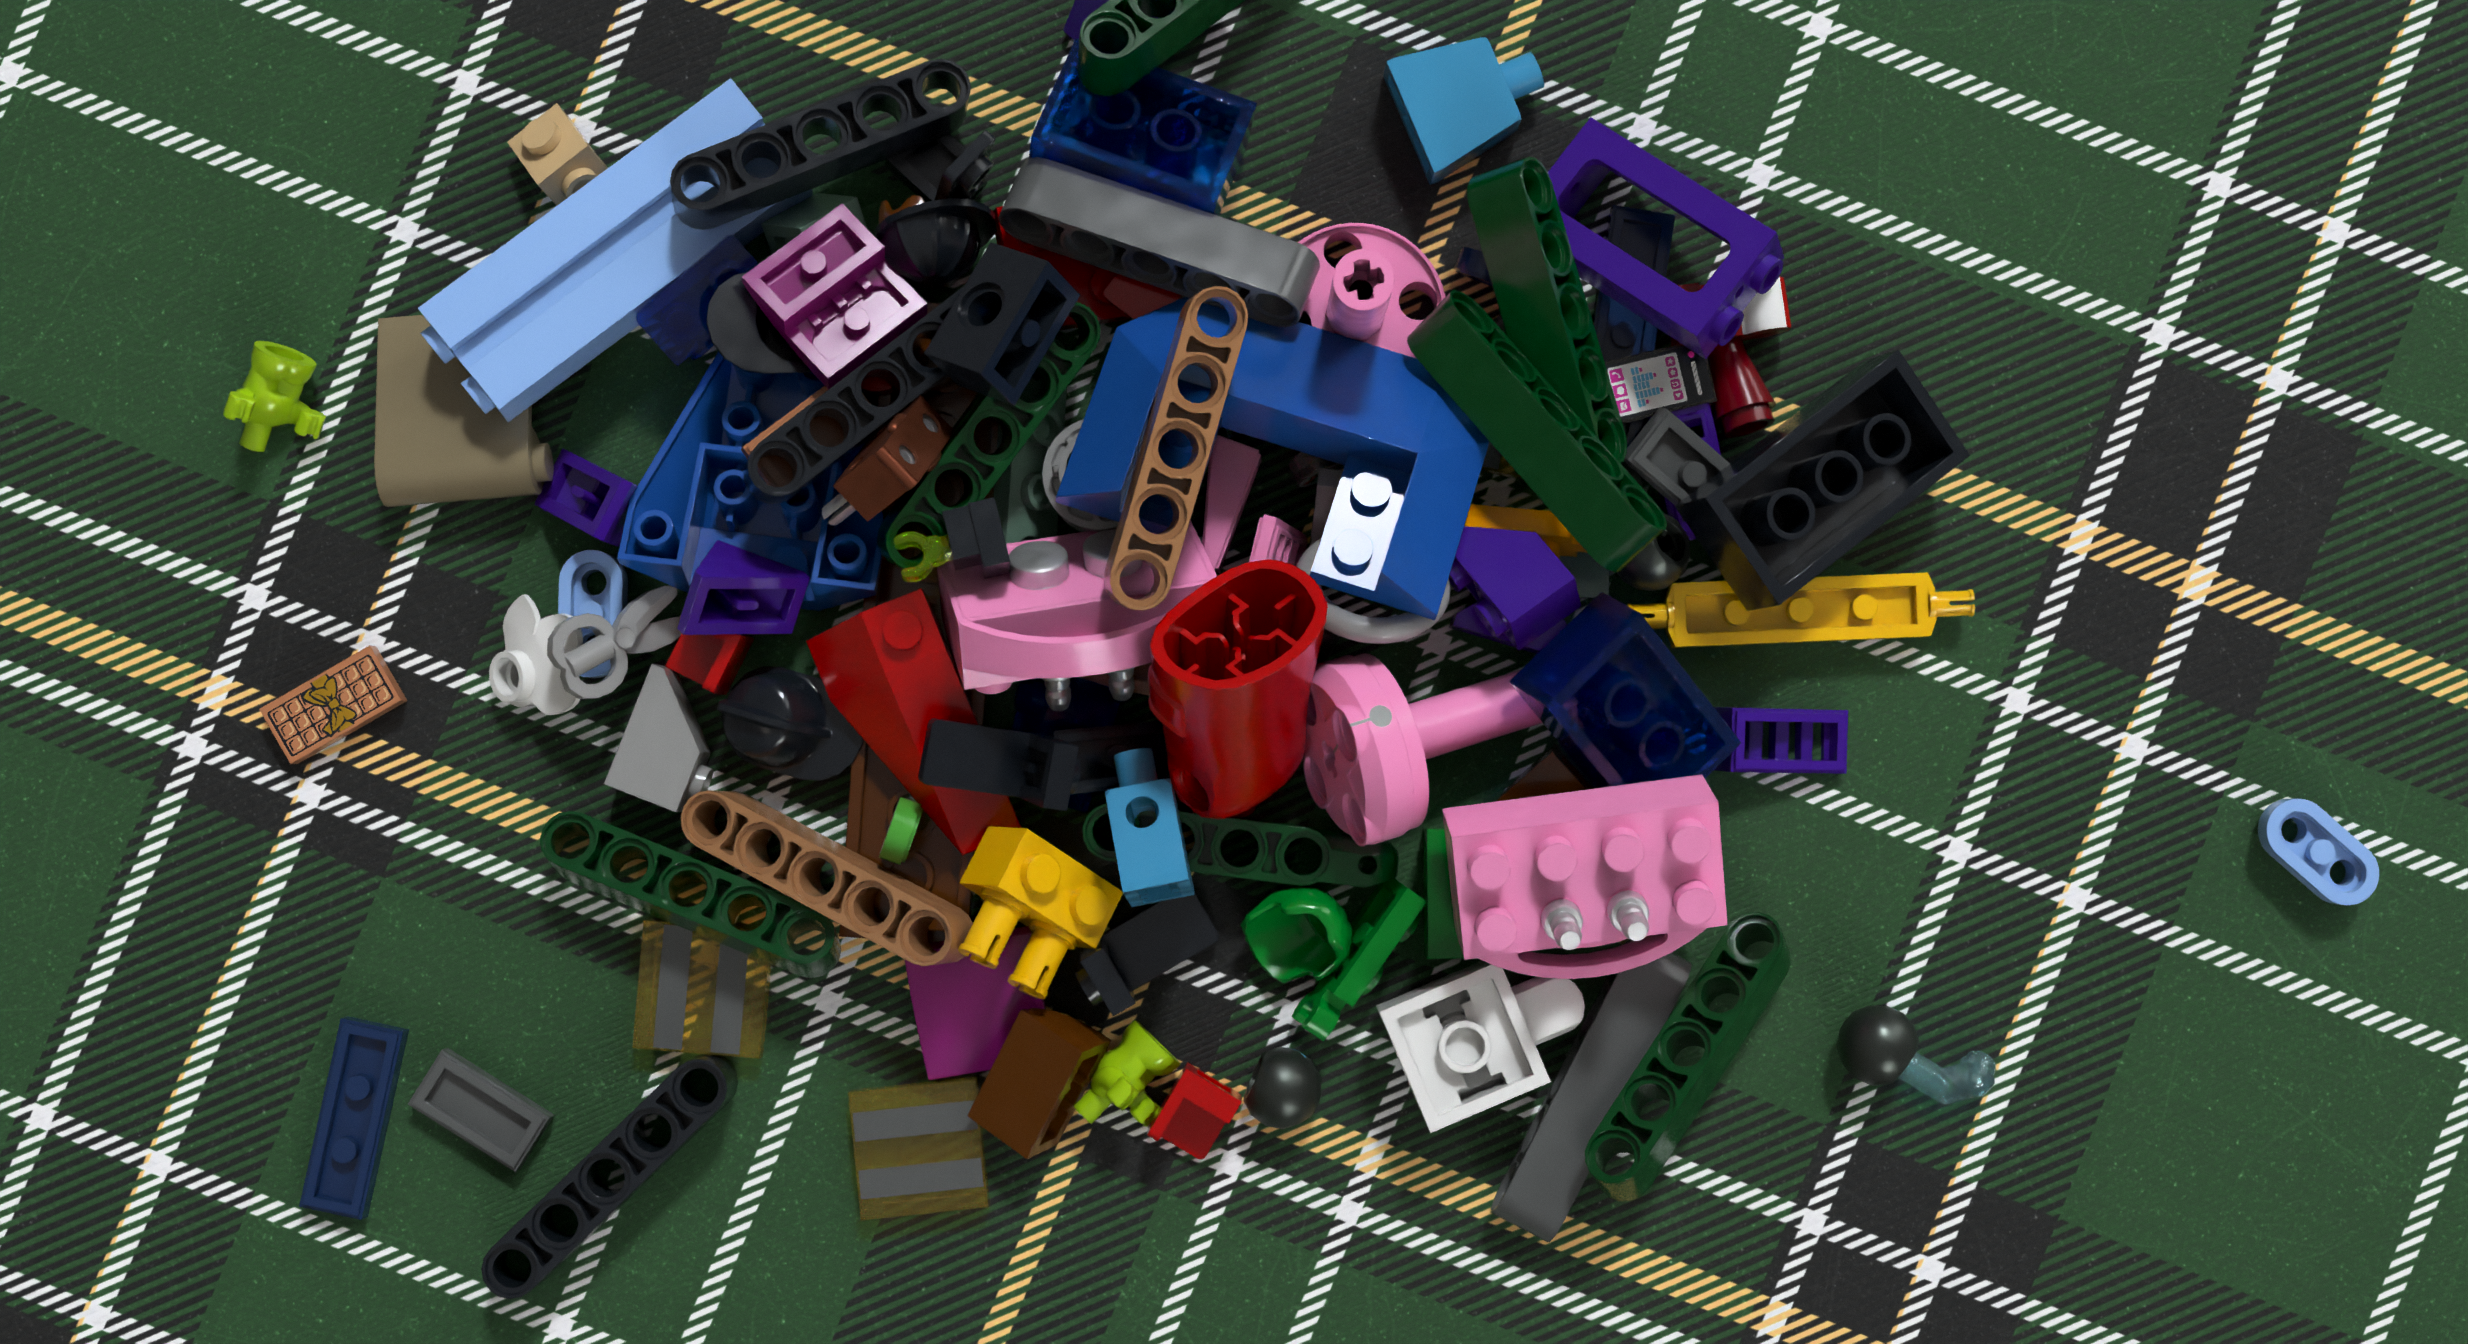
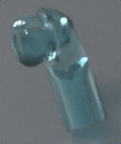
(1954, 1083)

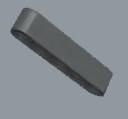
(1157, 240)
(1602, 1058)

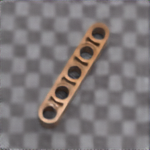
(1194, 420)
(799, 869)

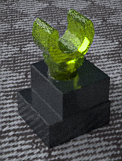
(971, 539)

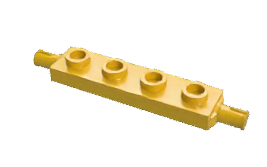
(1818, 612)

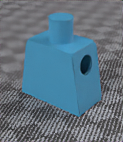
(1459, 101)
(1151, 858)

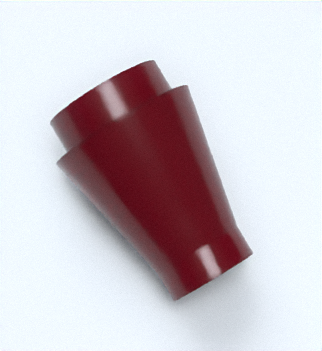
(1741, 394)

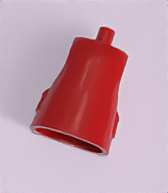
(1237, 684)

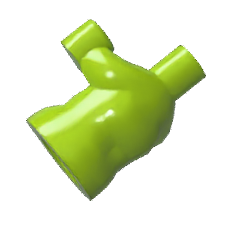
(273, 394)
(1125, 1074)

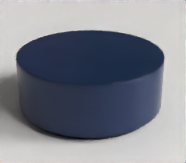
(1473, 265)

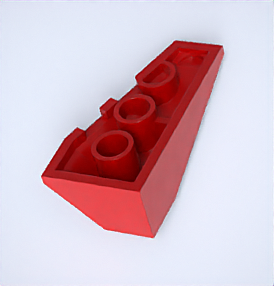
(888, 679)

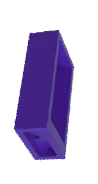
(1691, 318)

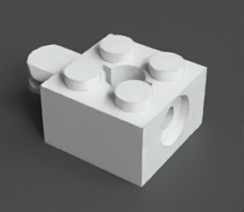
(1475, 1038)

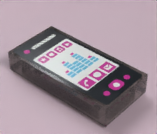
(1660, 379)

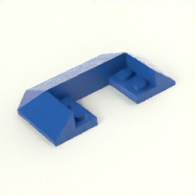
(1374, 410)

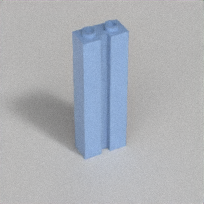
(589, 264)

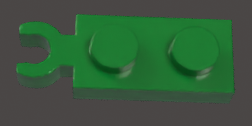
(1380, 925)

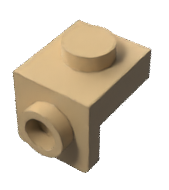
(556, 154)

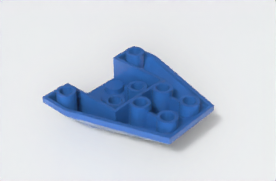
(700, 496)

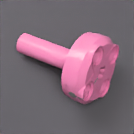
(1365, 286)
(1372, 746)

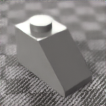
(662, 746)

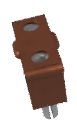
(890, 462)

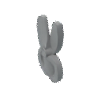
(626, 636)

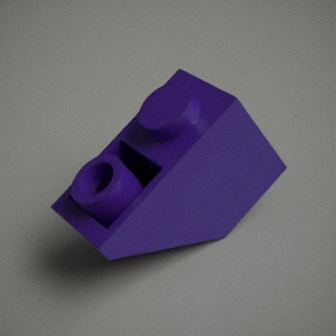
(1516, 582)

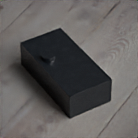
(1822, 481)

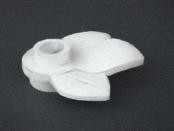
(523, 669)

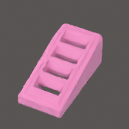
(1229, 482)
(1277, 541)

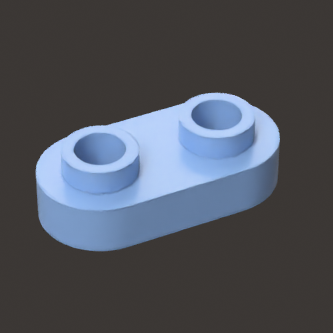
(577, 600)
(2316, 848)

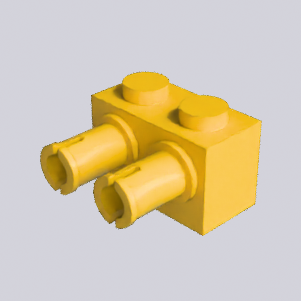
(1043, 889)

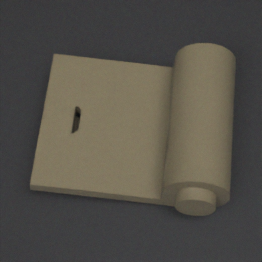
(435, 437)

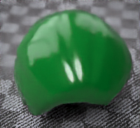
(1298, 933)

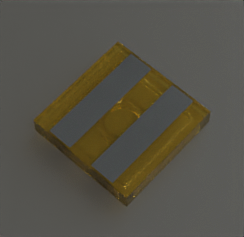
(699, 995)
(918, 1149)

